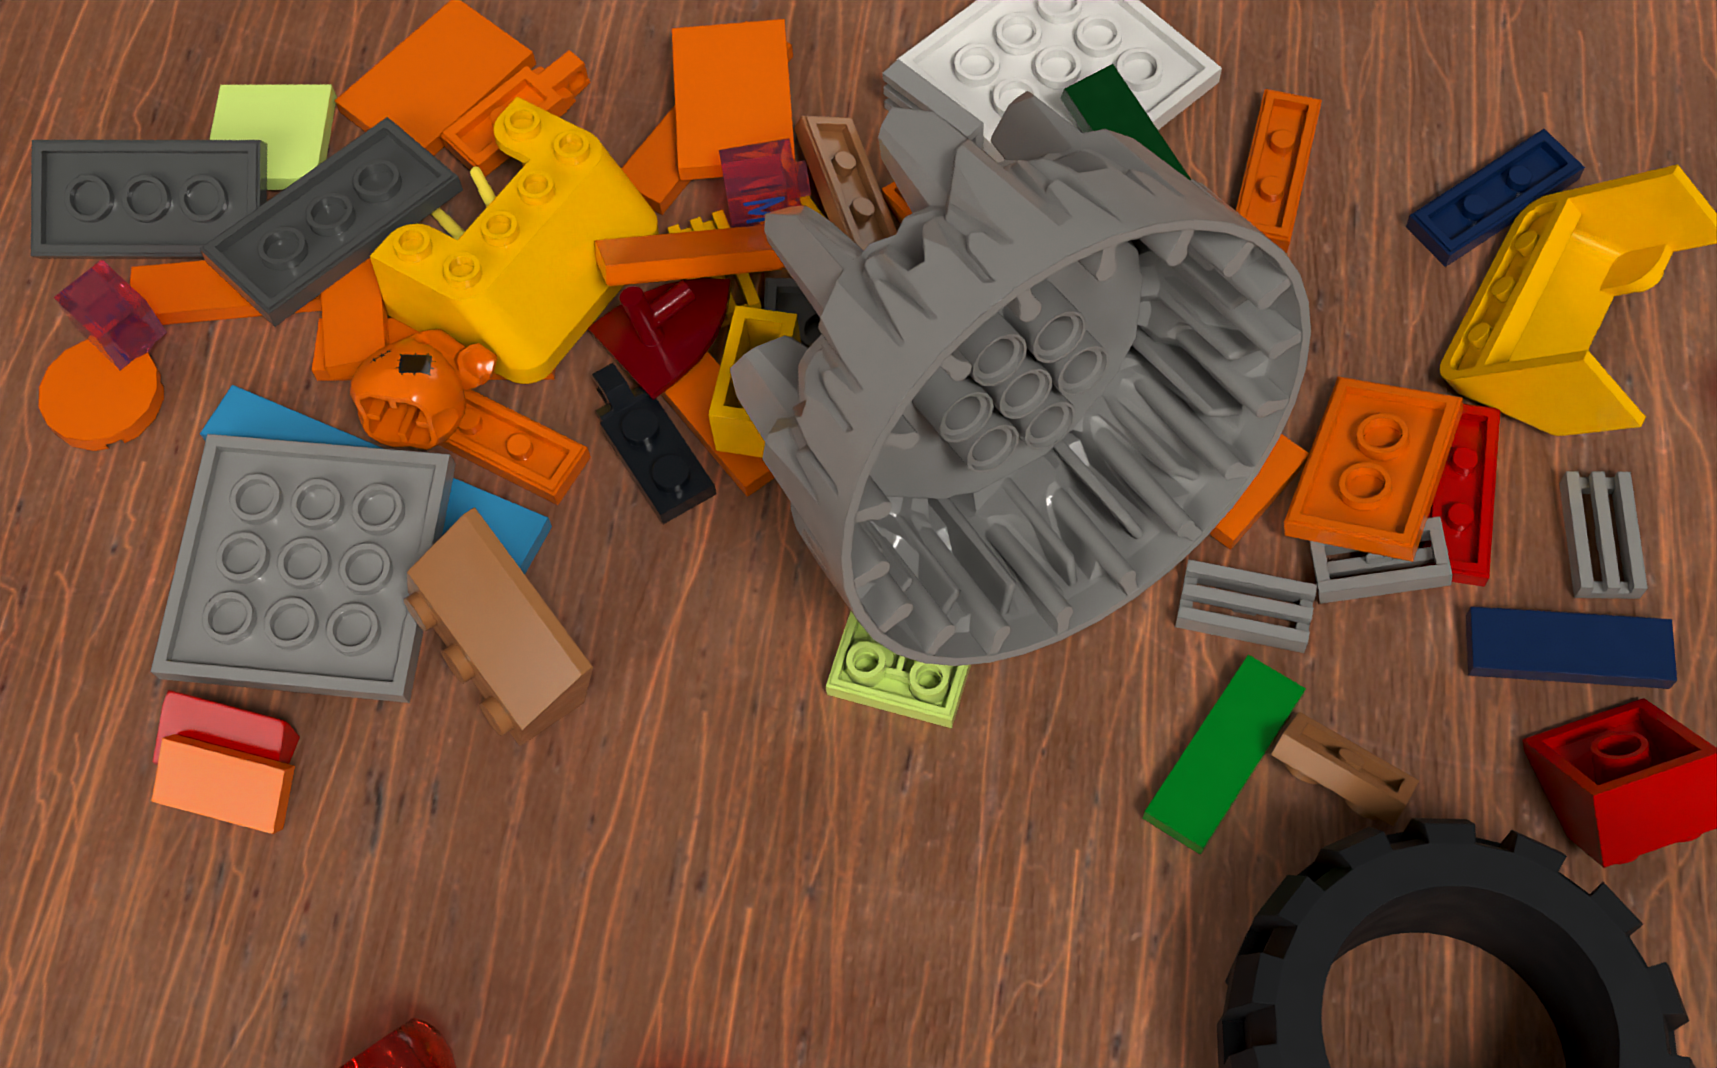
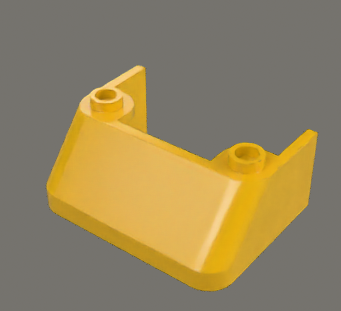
(1551, 288)

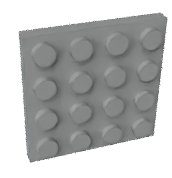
(302, 568)

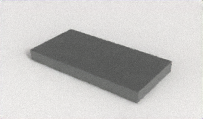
(140, 196)
(330, 220)

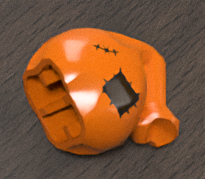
(417, 387)

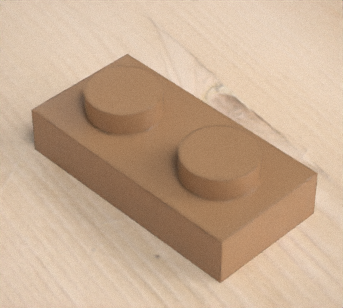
(1326, 758)

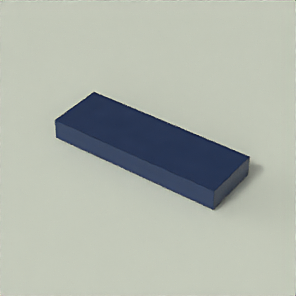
(1493, 197)
(1570, 647)

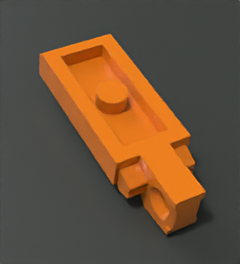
(551, 89)

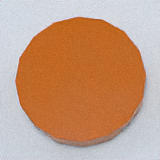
(95, 402)

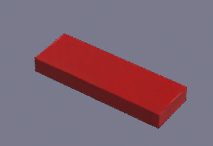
(1468, 495)

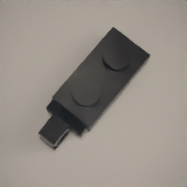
(650, 447)

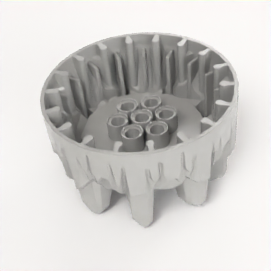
(1022, 383)

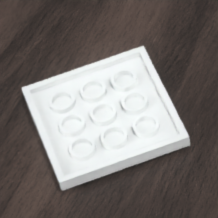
(1044, 46)

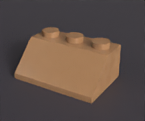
(497, 630)

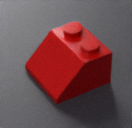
(1627, 781)

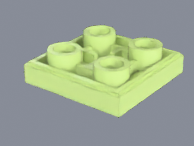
(286, 117)
(881, 679)

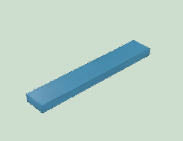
(256, 417)

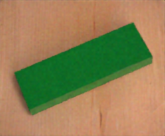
(1223, 754)

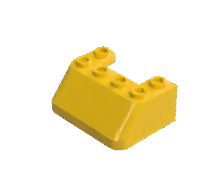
(528, 264)

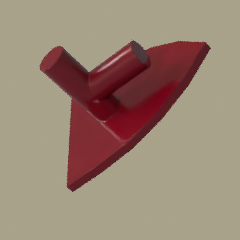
(664, 330)

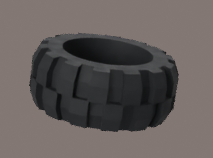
(1450, 884)

